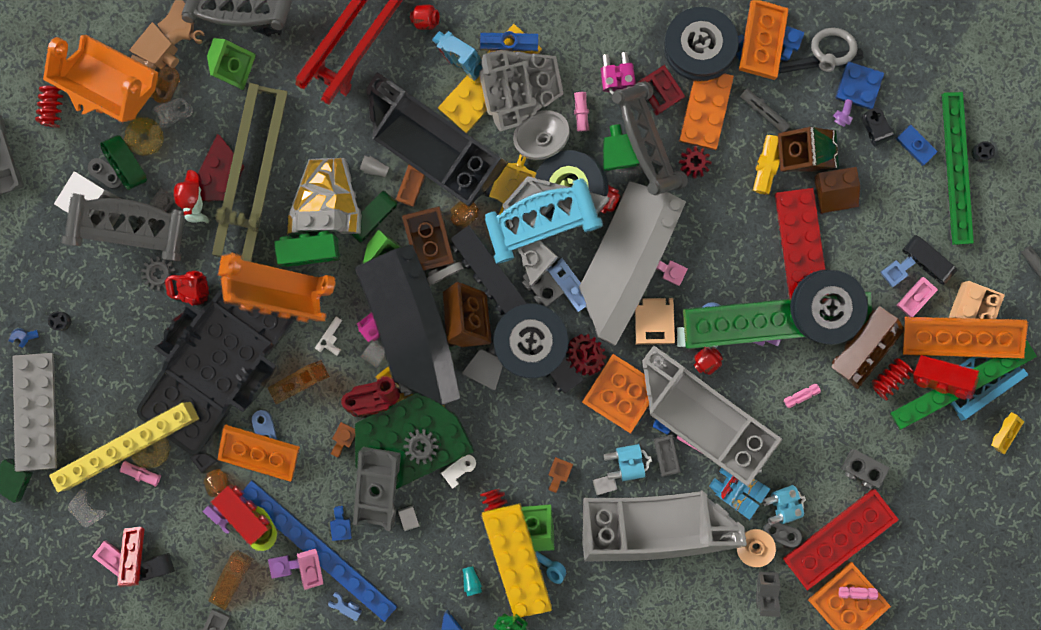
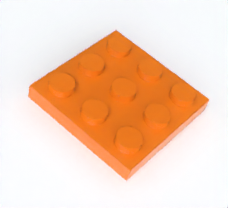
(619, 394)
(848, 612)

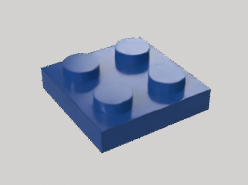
(859, 85)

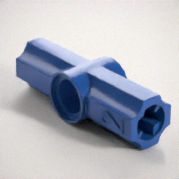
(522, 41)

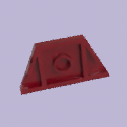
(216, 171)

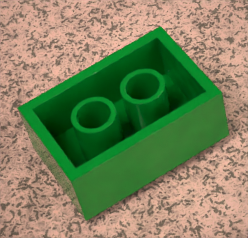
(307, 249)

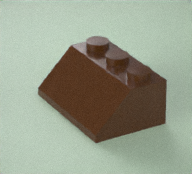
(466, 316)

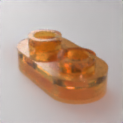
(166, 85)

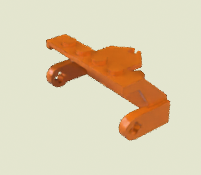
(100, 78)
(273, 289)

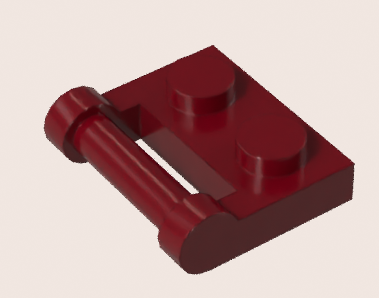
(666, 88)

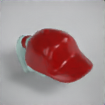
(188, 198)

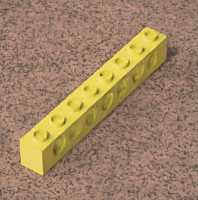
(124, 446)

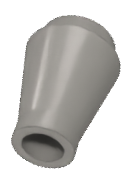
(373, 167)

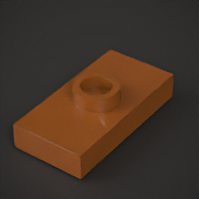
(410, 186)

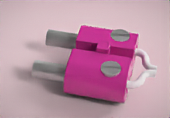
(617, 76)

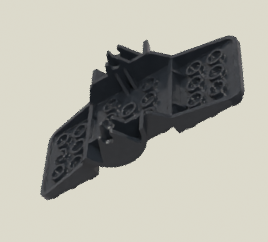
(215, 364)

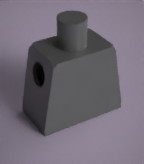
(485, 368)

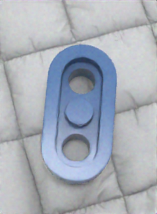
(266, 427)

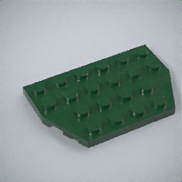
(391, 427)

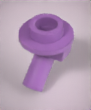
(843, 117)

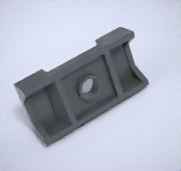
(9, 175)
(380, 470)

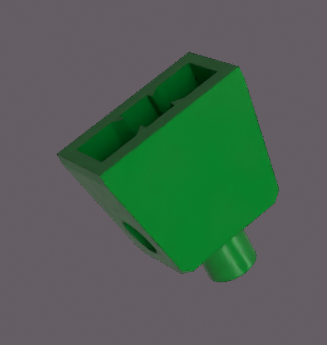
(618, 151)

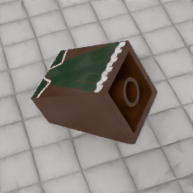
(808, 150)

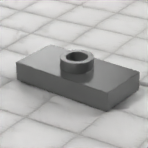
(666, 455)

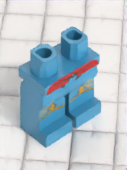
(459, 53)
(731, 493)

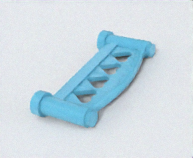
(581, 213)

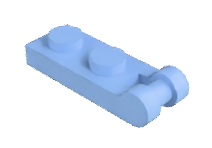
(569, 284)

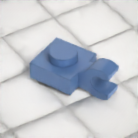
(896, 272)
(350, 610)

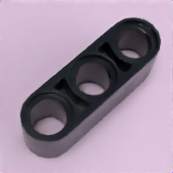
(931, 260)

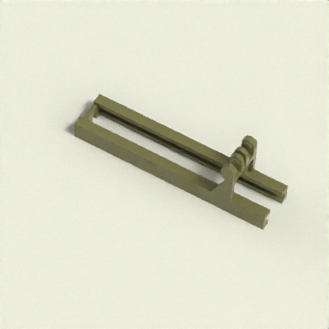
(225, 214)

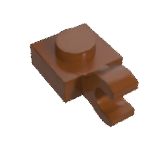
(344, 436)
(559, 471)

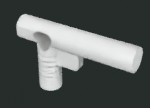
(329, 338)

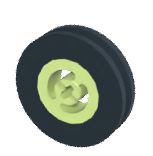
(573, 162)

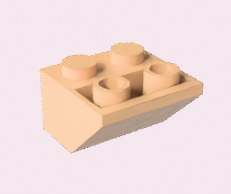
(976, 302)

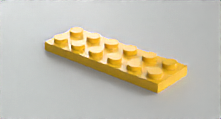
(467, 100)
(517, 560)

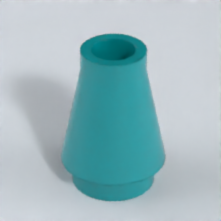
(471, 581)

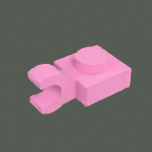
(672, 272)

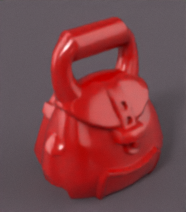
(190, 287)

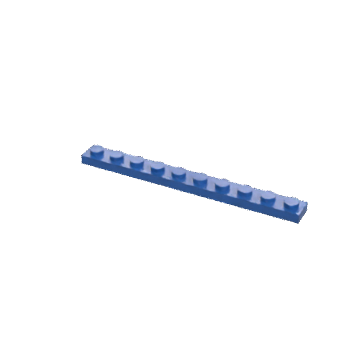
(328, 558)

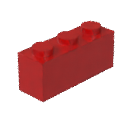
(946, 377)
(241, 514)

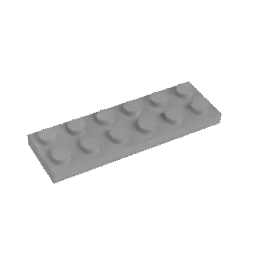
(34, 412)

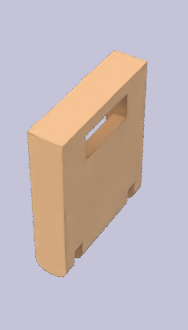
(654, 317)

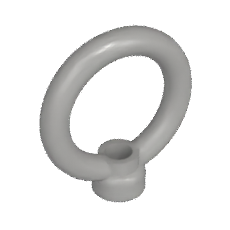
(829, 61)

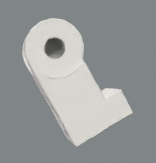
(458, 468)

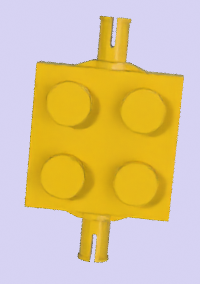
(510, 180)

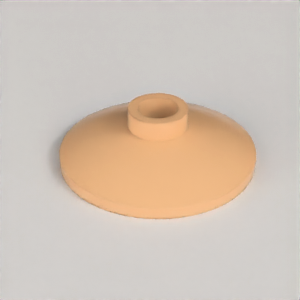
(760, 556)

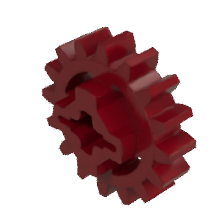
(585, 355)

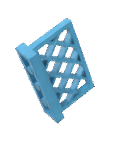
(991, 393)

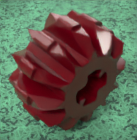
(702, 166)

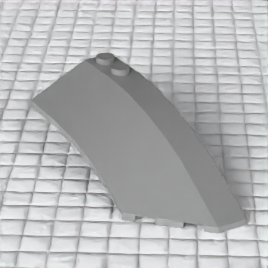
(628, 258)
(706, 418)
(657, 527)

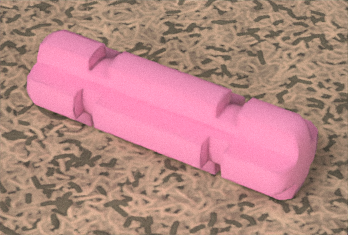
(802, 395)
(858, 593)

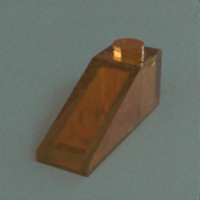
(298, 381)
(230, 579)

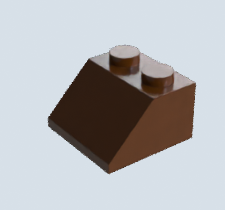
(838, 189)

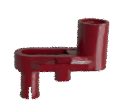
(371, 397)

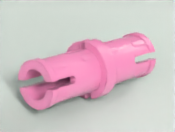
(581, 111)
(140, 473)

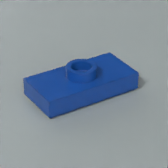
(916, 145)

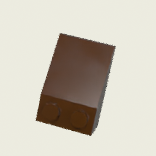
(429, 237)

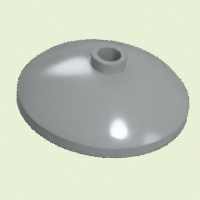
(541, 135)

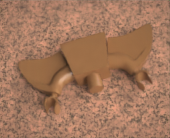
(157, 46)

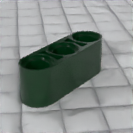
(123, 162)
(375, 214)

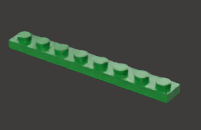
(957, 168)
(935, 400)

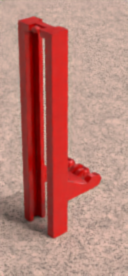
(316, 64)

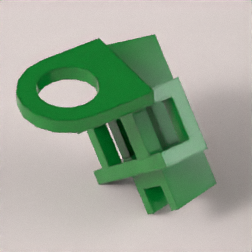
(509, 623)

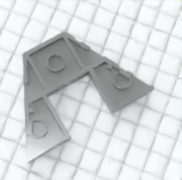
(538, 256)

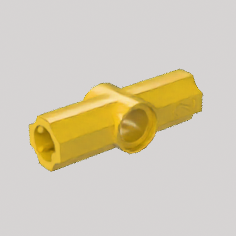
(767, 166)

